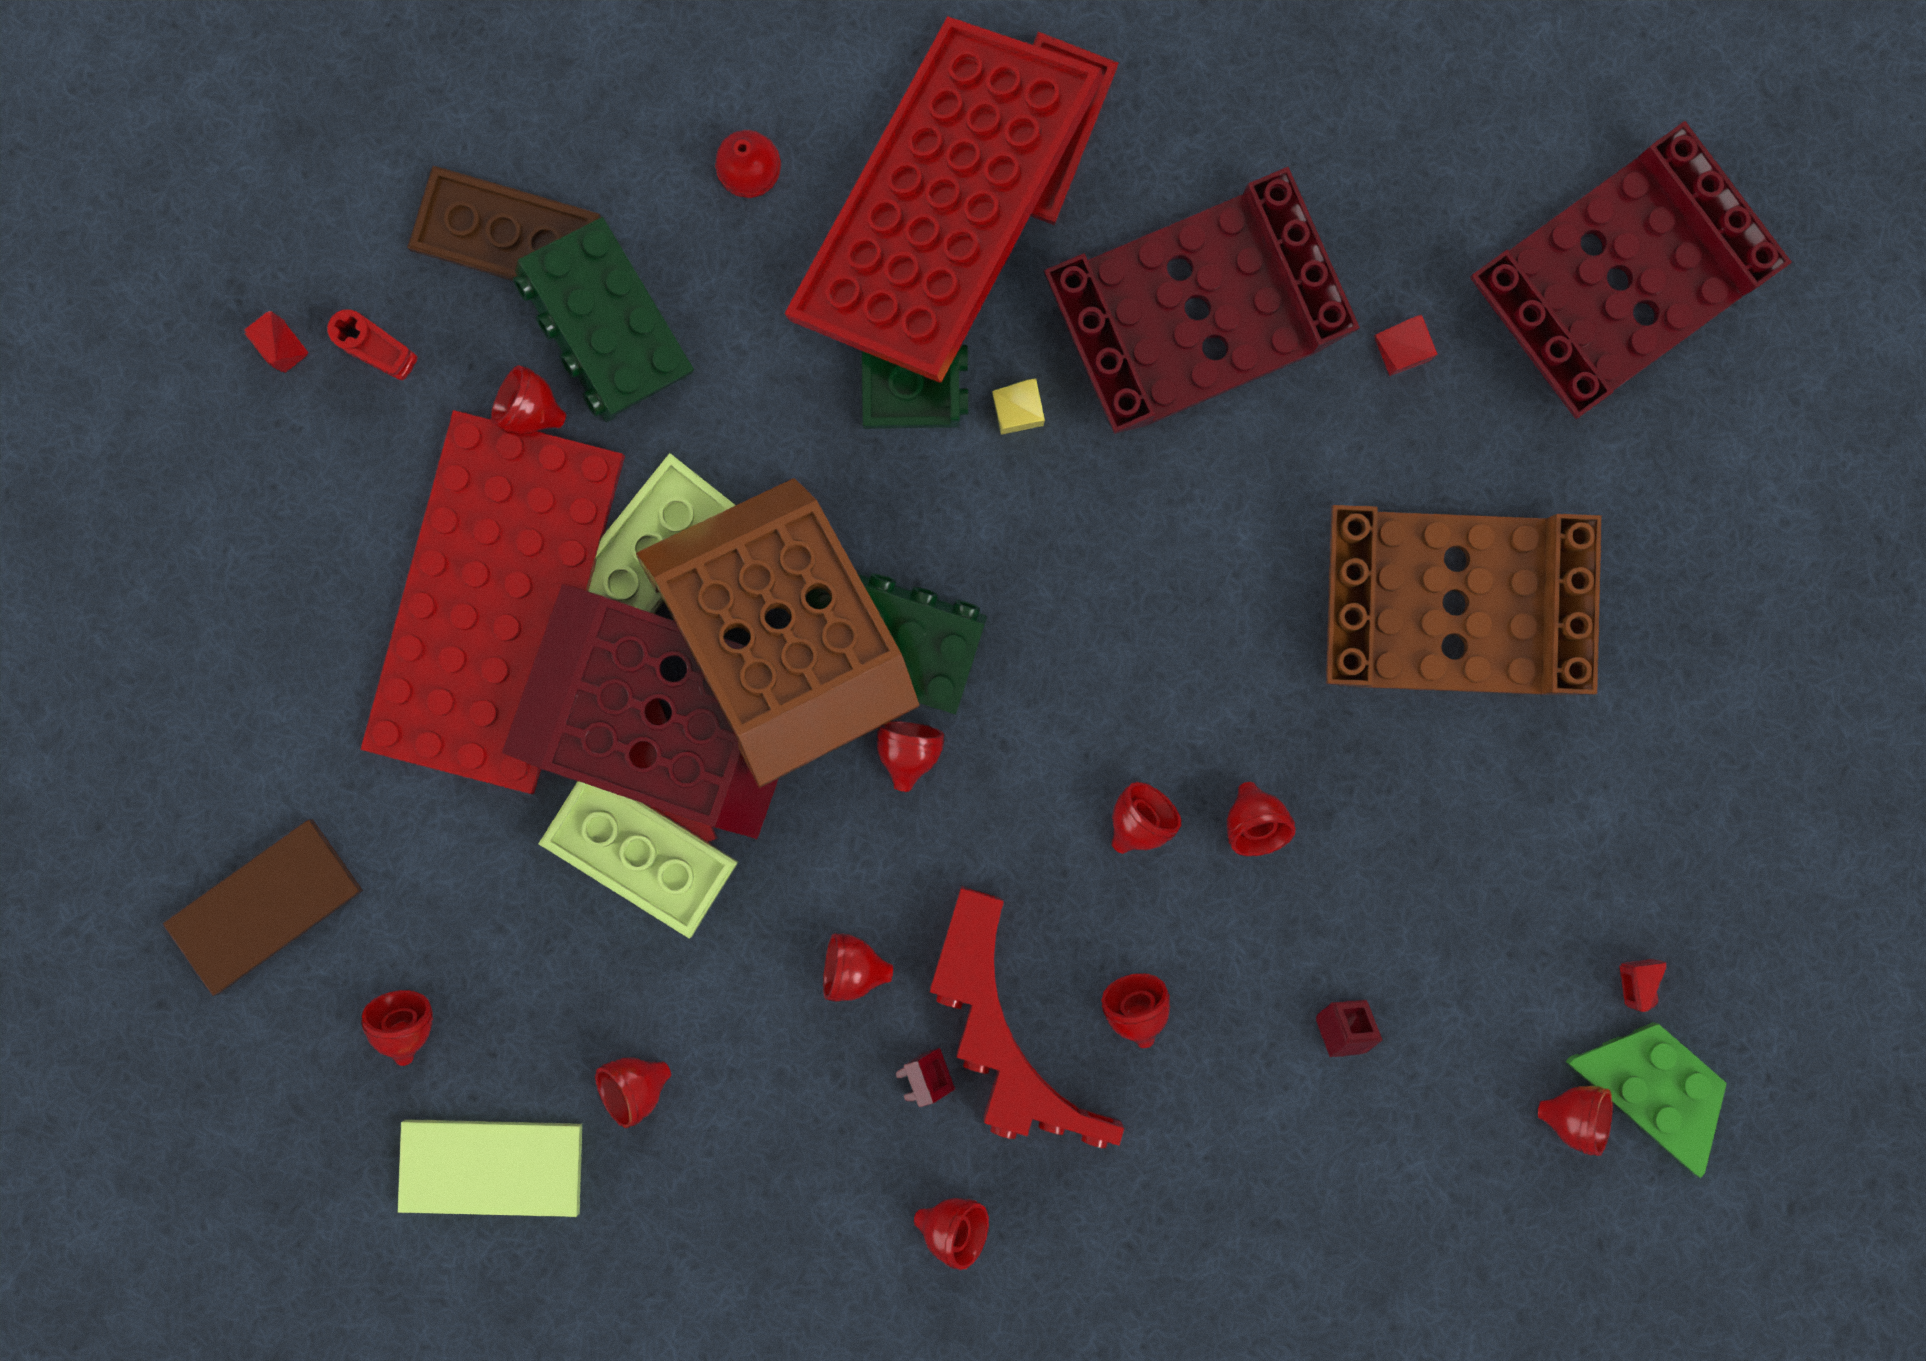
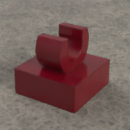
(927, 1077)

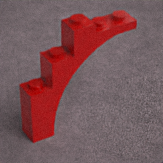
(1018, 1093)

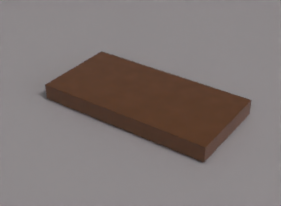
(488, 223)
(262, 907)

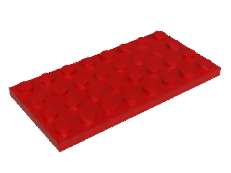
(944, 197)
(494, 547)

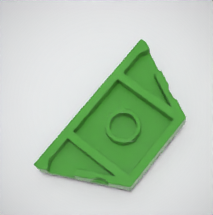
(1659, 1090)

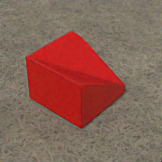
(276, 342)
(1405, 345)
(1641, 983)

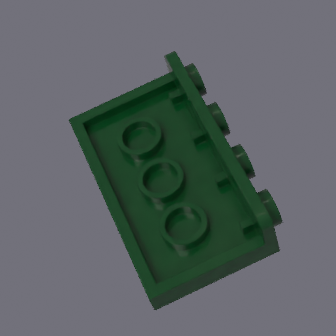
(601, 319)
(908, 400)
(932, 636)

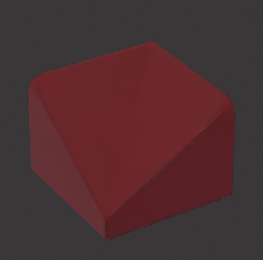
(1348, 1028)

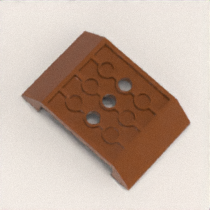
(1524, 588)
(795, 686)

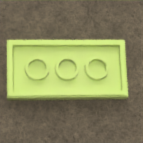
(664, 506)
(639, 855)
(490, 1168)

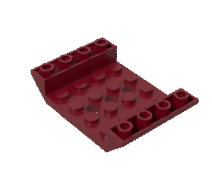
(1676, 236)
(1253, 266)
(590, 706)

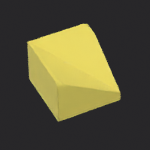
(1018, 406)

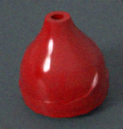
(747, 163)
(526, 403)
(908, 751)
(1143, 819)
(1258, 822)
(852, 969)
(1137, 1007)
(398, 1024)
(631, 1088)
(1580, 1117)
(954, 1230)

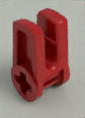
(372, 344)

